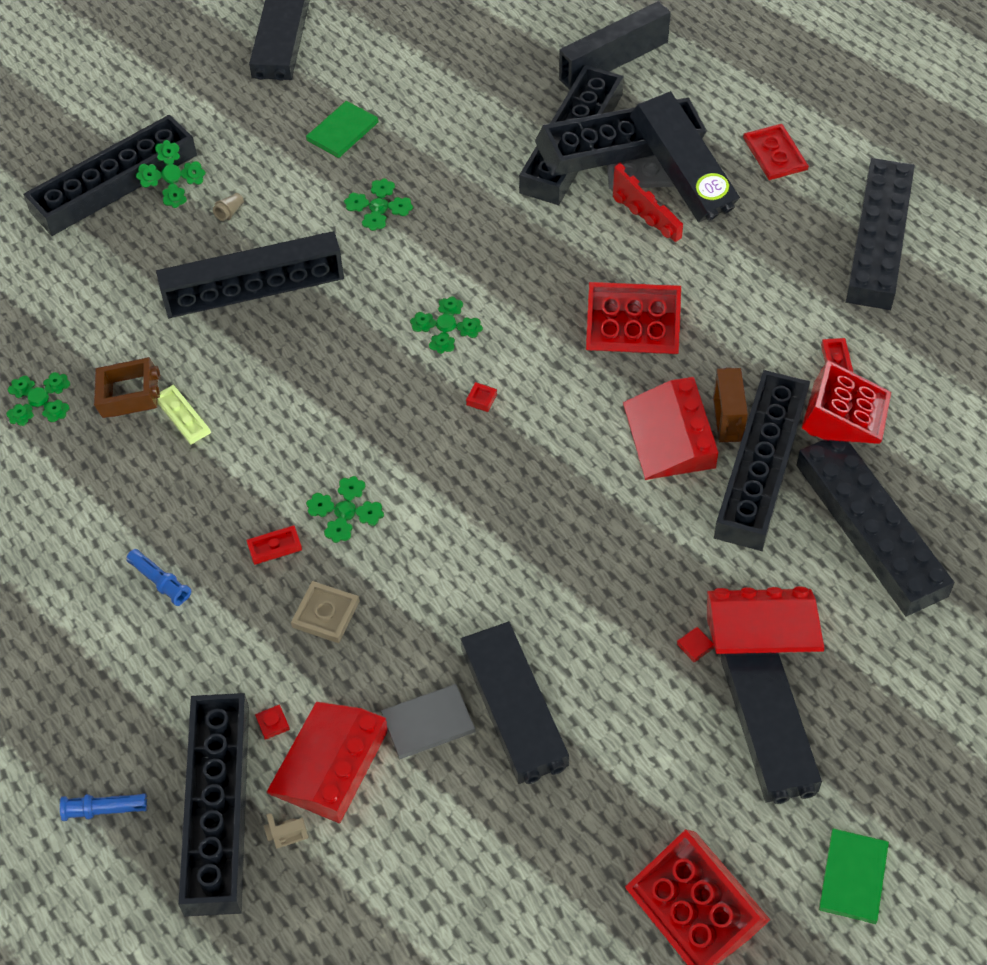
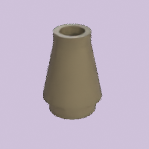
(227, 207)

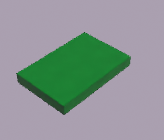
(342, 129)
(854, 876)

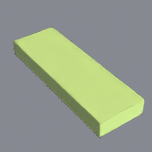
(182, 414)

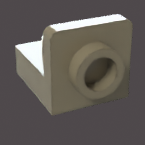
(287, 833)

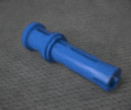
(165, 582)
(91, 806)

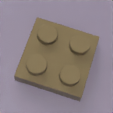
(325, 612)

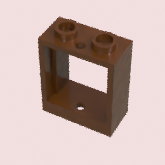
(129, 403)
(730, 404)

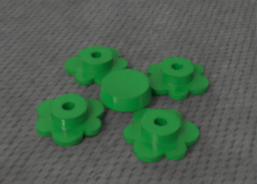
(171, 174)
(378, 206)
(446, 323)
(38, 397)
(345, 510)

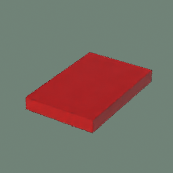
(775, 151)

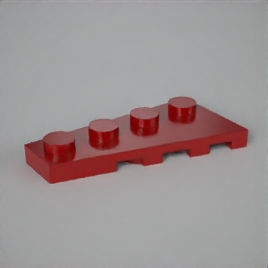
(644, 204)

